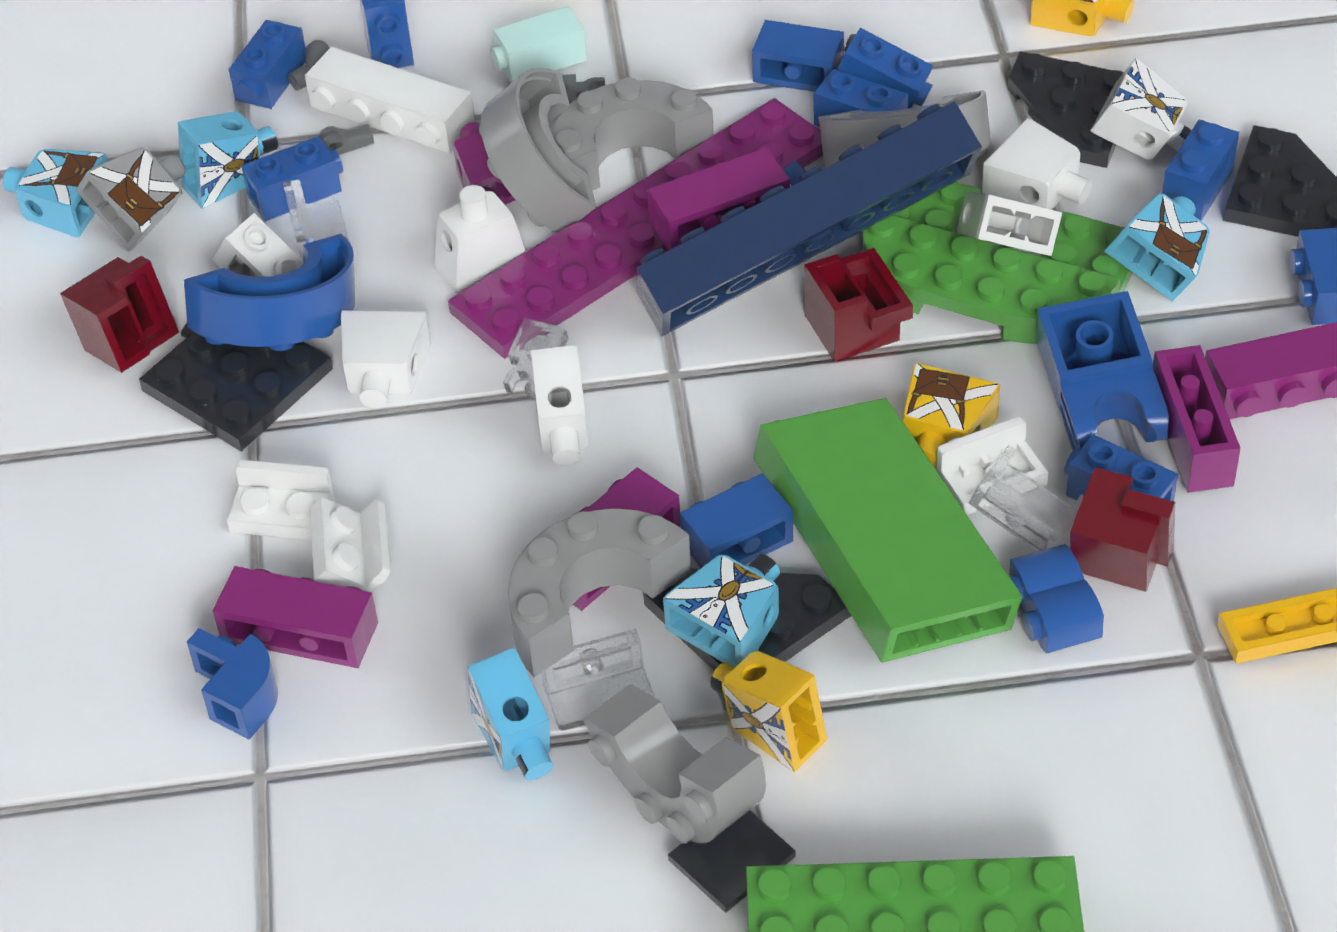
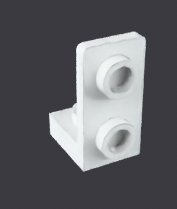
(258, 248)

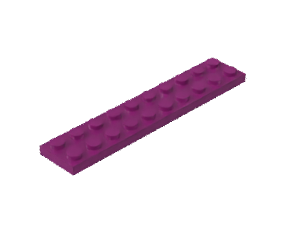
(610, 241)

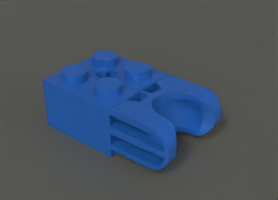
(1100, 367)

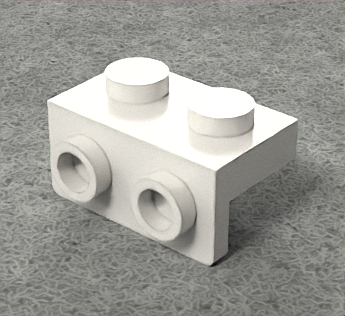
(968, 458)

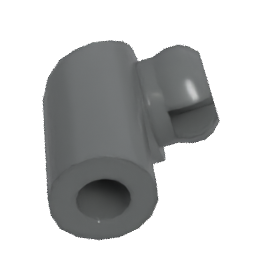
(313, 52)
(346, 140)

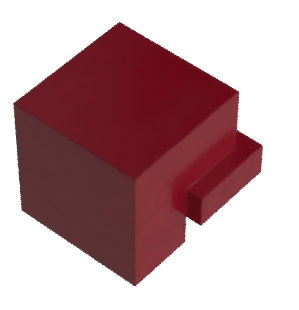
(854, 303)
(120, 312)
(1122, 531)

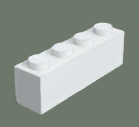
(389, 99)

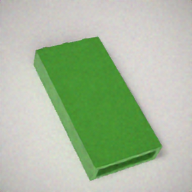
(886, 529)

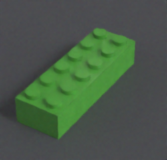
(917, 896)

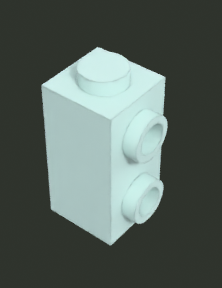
(542, 41)

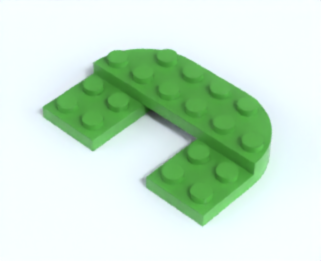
(989, 279)

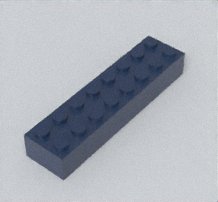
(806, 217)

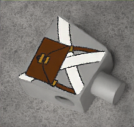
(132, 193)

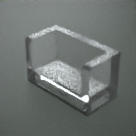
(1023, 505)

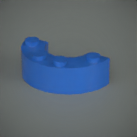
(275, 308)

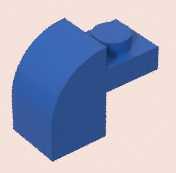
(240, 683)

